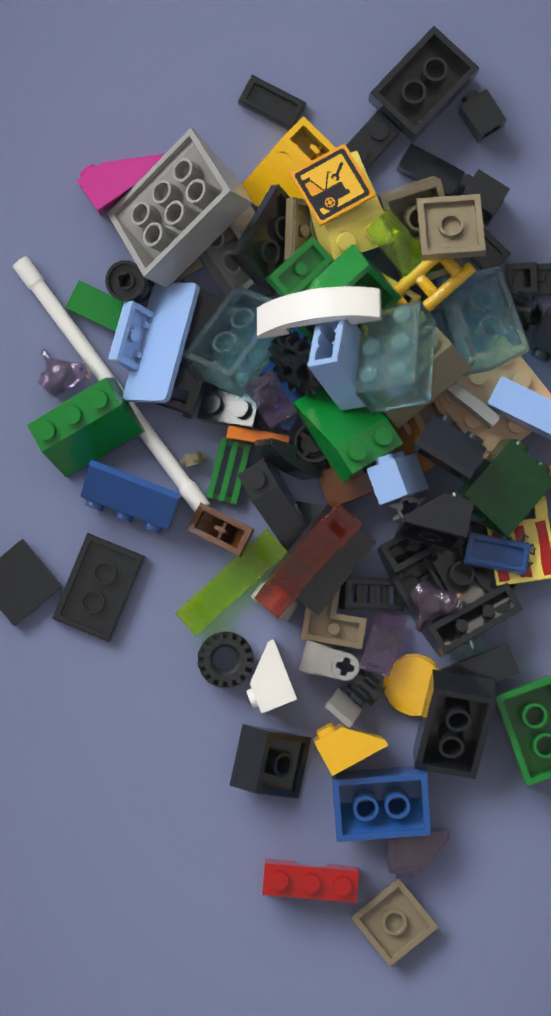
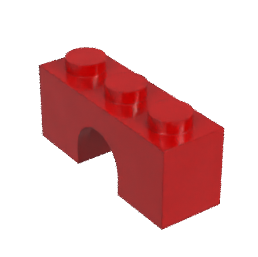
(310, 882)

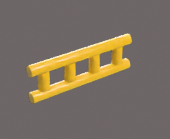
(435, 296)

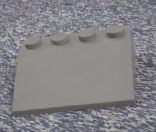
(178, 209)

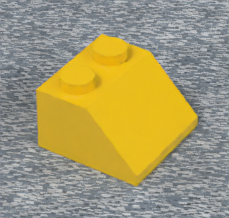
(345, 746)

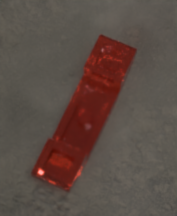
(307, 559)

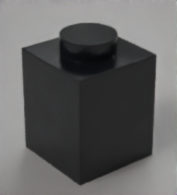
(481, 114)

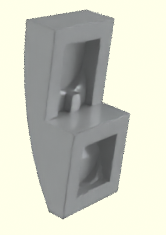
(343, 707)

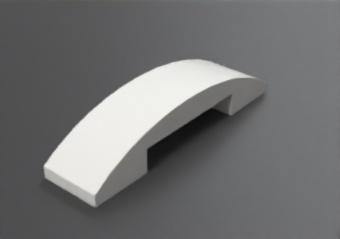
(317, 307)

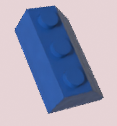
(130, 497)
(381, 803)

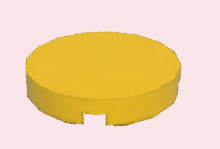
(409, 683)

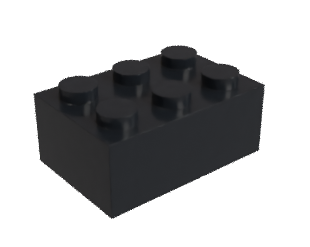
(423, 84)
(454, 724)

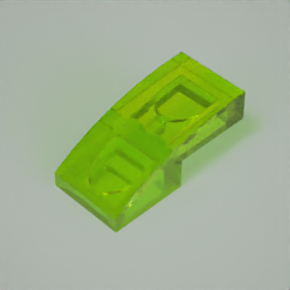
(395, 242)

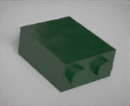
(506, 486)

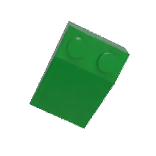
(347, 437)

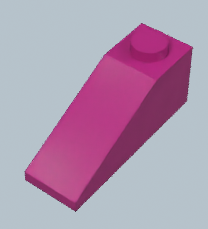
(113, 179)

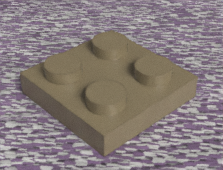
(451, 227)
(394, 921)

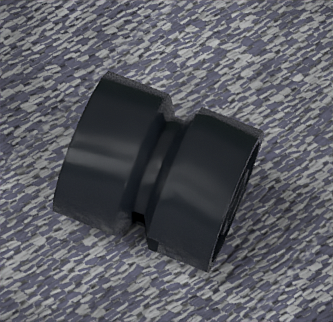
(127, 283)
(307, 447)

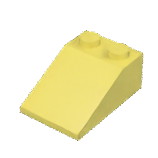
(350, 227)

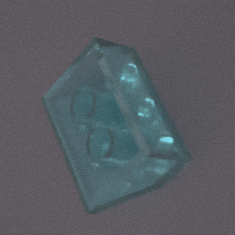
(484, 321)

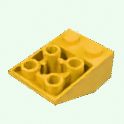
(295, 149)

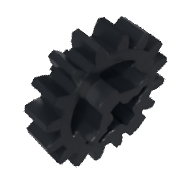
(291, 361)

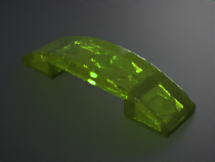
(231, 582)

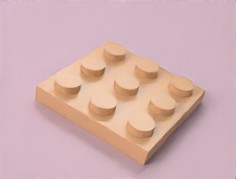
(482, 387)

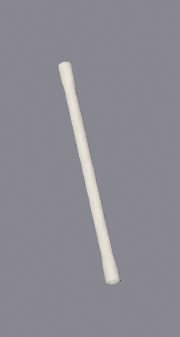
(35, 282)

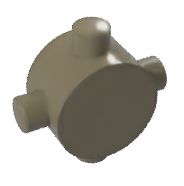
(193, 459)

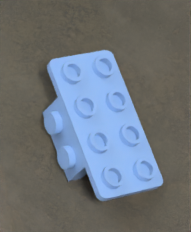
(153, 341)

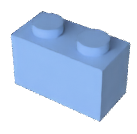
(396, 477)

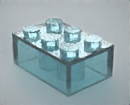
(228, 345)
(396, 358)

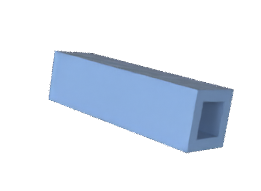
(522, 406)

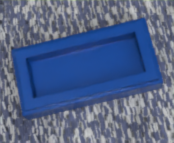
(497, 554)

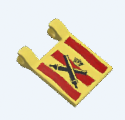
(538, 534)

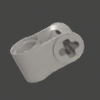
(324, 660)

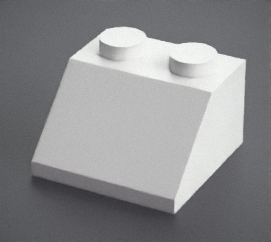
(270, 681)

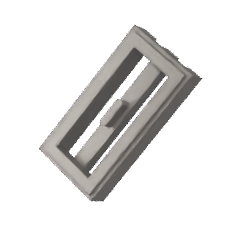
(472, 404)

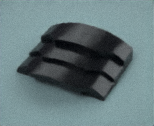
(482, 601)

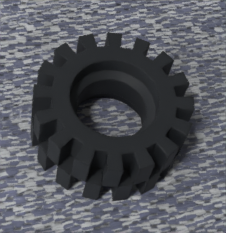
(209, 670)

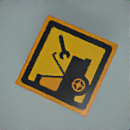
(332, 184)

